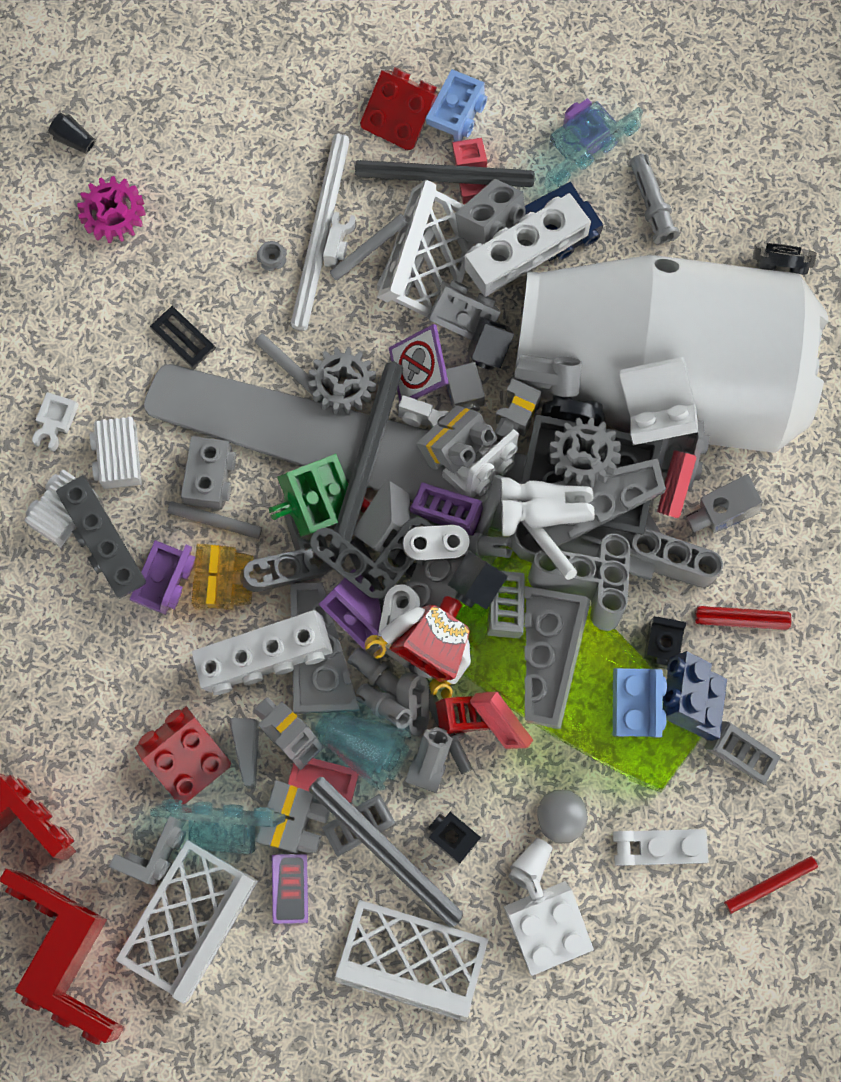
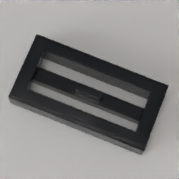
(201, 355)

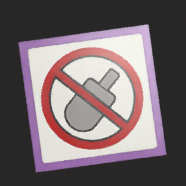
(421, 363)

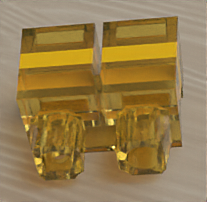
(216, 578)

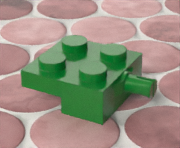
(313, 494)

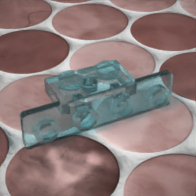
(586, 137)
(220, 828)

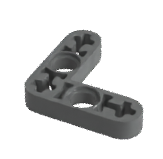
(298, 559)
(379, 566)

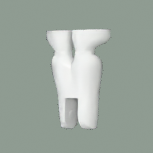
(543, 505)

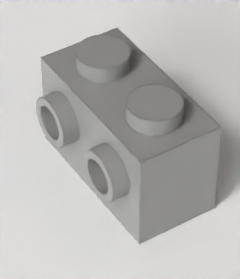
(207, 473)

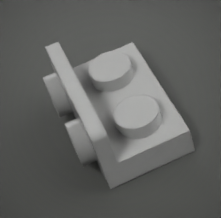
(461, 310)

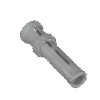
(657, 210)

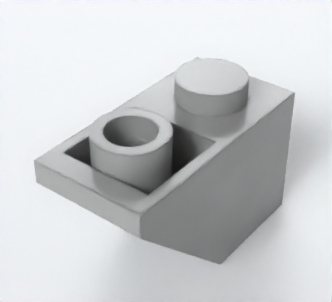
(384, 518)

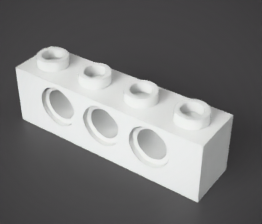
(493, 275)

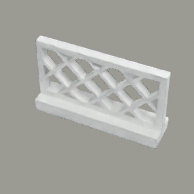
(411, 238)
(213, 934)
(403, 989)

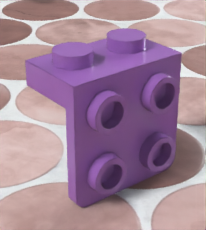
(163, 573)

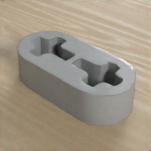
(414, 694)

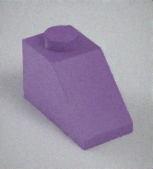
(353, 610)

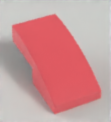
(471, 154)

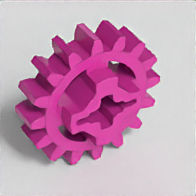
(114, 221)

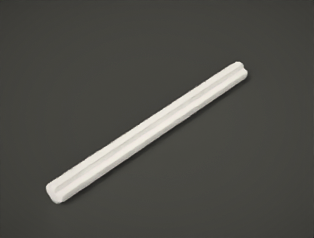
(320, 232)

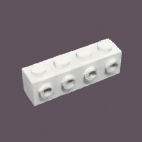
(262, 652)

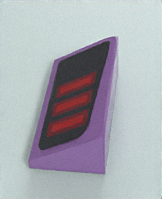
(289, 888)

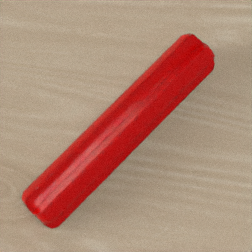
(743, 617)

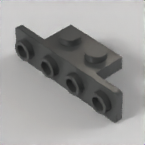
(101, 537)

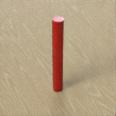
(771, 884)

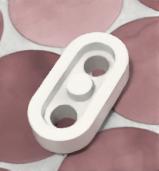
(436, 542)
(391, 605)

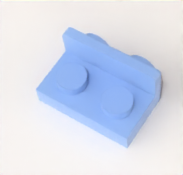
(457, 105)
(638, 702)

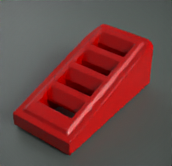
(447, 718)

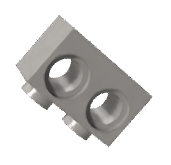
(490, 211)

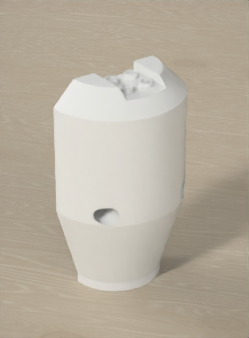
(741, 331)

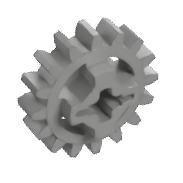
(353, 384)
(583, 465)

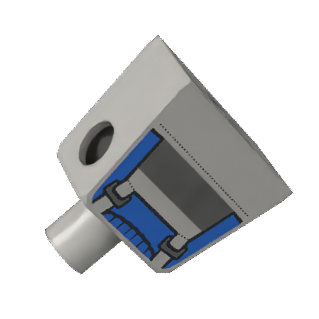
(737, 497)

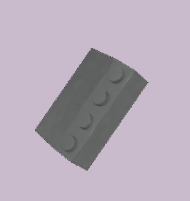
(540, 469)

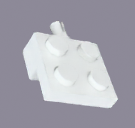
(548, 926)

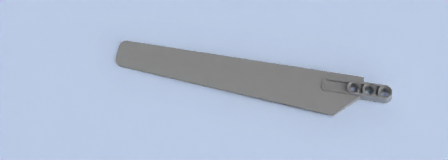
(304, 433)

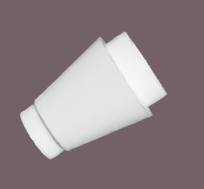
(531, 862)

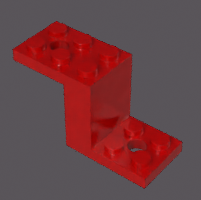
(34, 815)
(60, 958)

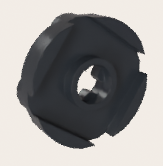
(784, 256)
(568, 409)

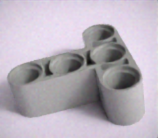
(601, 579)

